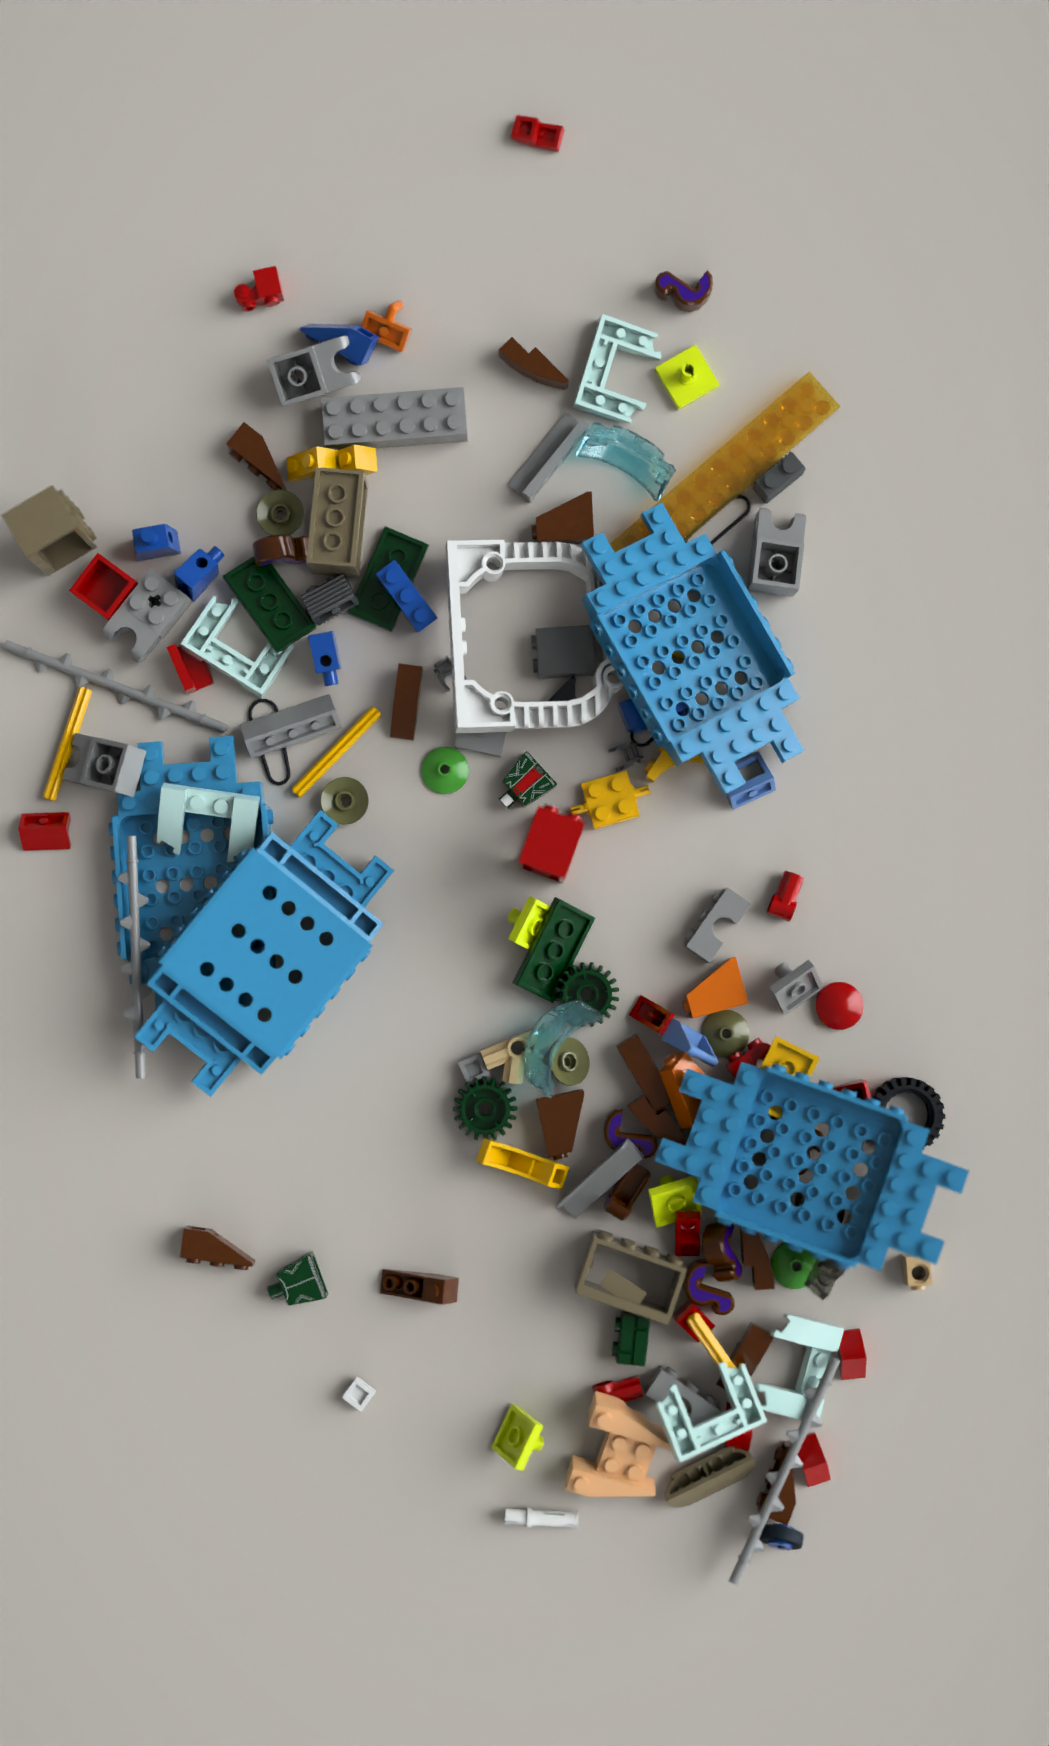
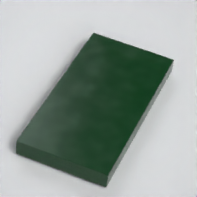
(374, 602)
(269, 603)
(553, 949)

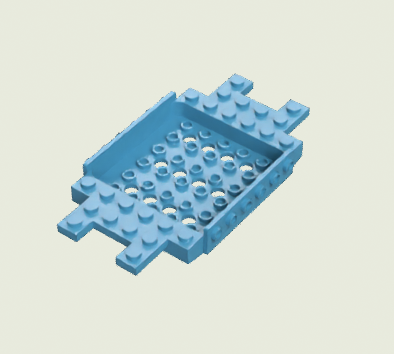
(645, 580)
(196, 860)
(212, 1019)
(892, 1193)

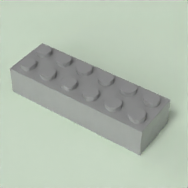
(395, 419)

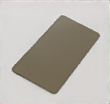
(622, 1287)

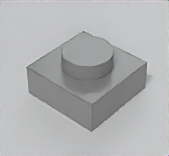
(473, 1068)

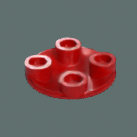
(839, 1005)

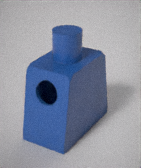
(154, 542)
(198, 572)
(322, 645)

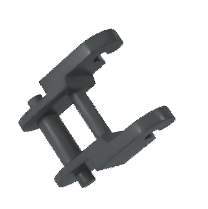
(441, 677)
(623, 747)

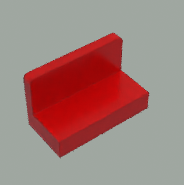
(191, 671)
(45, 831)

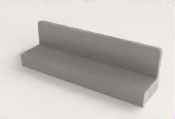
(548, 457)
(290, 726)
(600, 1178)

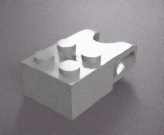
(318, 370)
(779, 548)
(146, 621)
(106, 765)

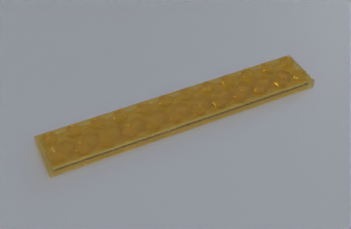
(742, 460)

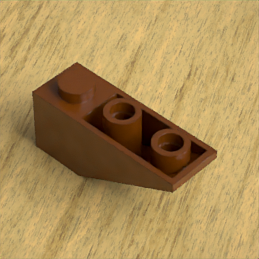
(251, 448)
(210, 1246)
(420, 1286)
(787, 1493)

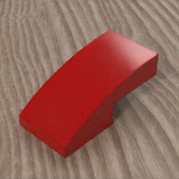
(536, 134)
(687, 1233)

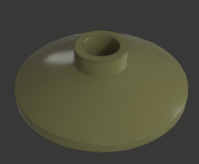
(276, 502)
(336, 791)
(723, 1020)
(576, 1063)

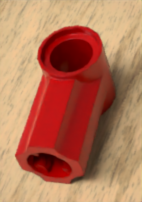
(784, 901)
(625, 1389)

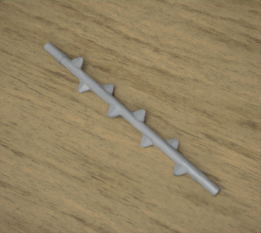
(106, 680)
(138, 945)
(778, 1478)

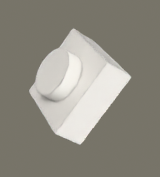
(359, 1394)

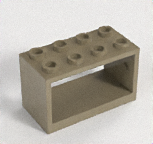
(337, 522)
(50, 530)
(645, 1308)

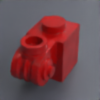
(265, 292)
(756, 1051)

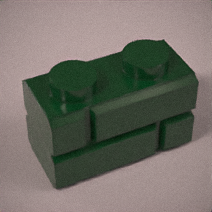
(632, 1339)

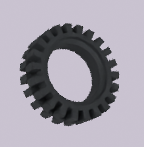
(925, 1092)

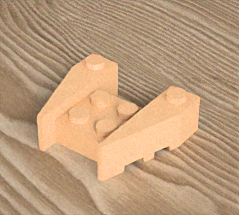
(623, 1453)

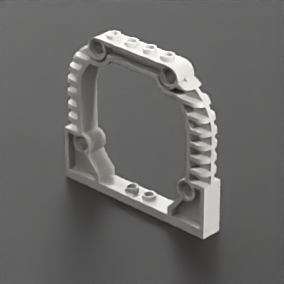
(475, 706)

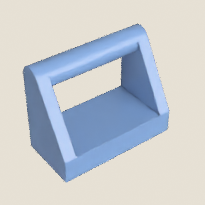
(755, 787)
(690, 1042)

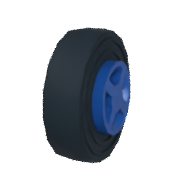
(782, 1537)

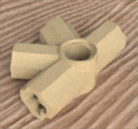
(502, 1054)

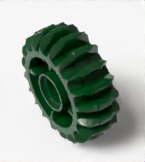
(593, 980)
(485, 1123)

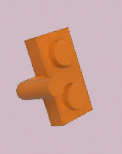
(389, 331)

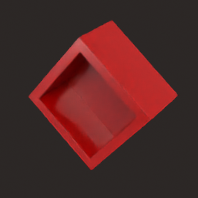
(103, 586)

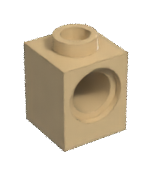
(925, 1278)

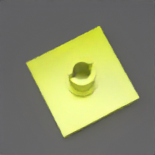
(687, 377)
(527, 921)
(672, 1197)
(518, 1437)

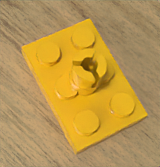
(793, 1059)

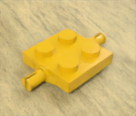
(610, 800)

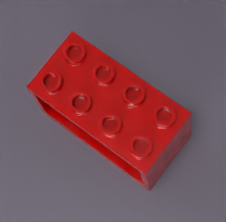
(551, 843)

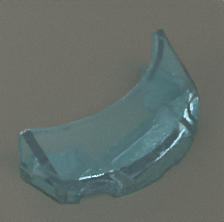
(629, 453)
(549, 1035)

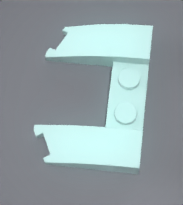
(608, 337)
(203, 645)
(179, 799)
(821, 1341)
(743, 1416)

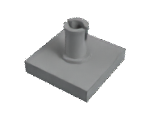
(486, 743)
(795, 985)

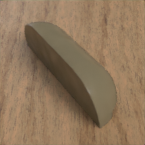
(708, 1476)

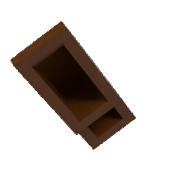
(532, 365)
(406, 701)
(644, 1072)
(659, 1123)
(755, 1255)
(750, 1349)

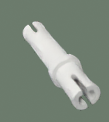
(541, 1518)

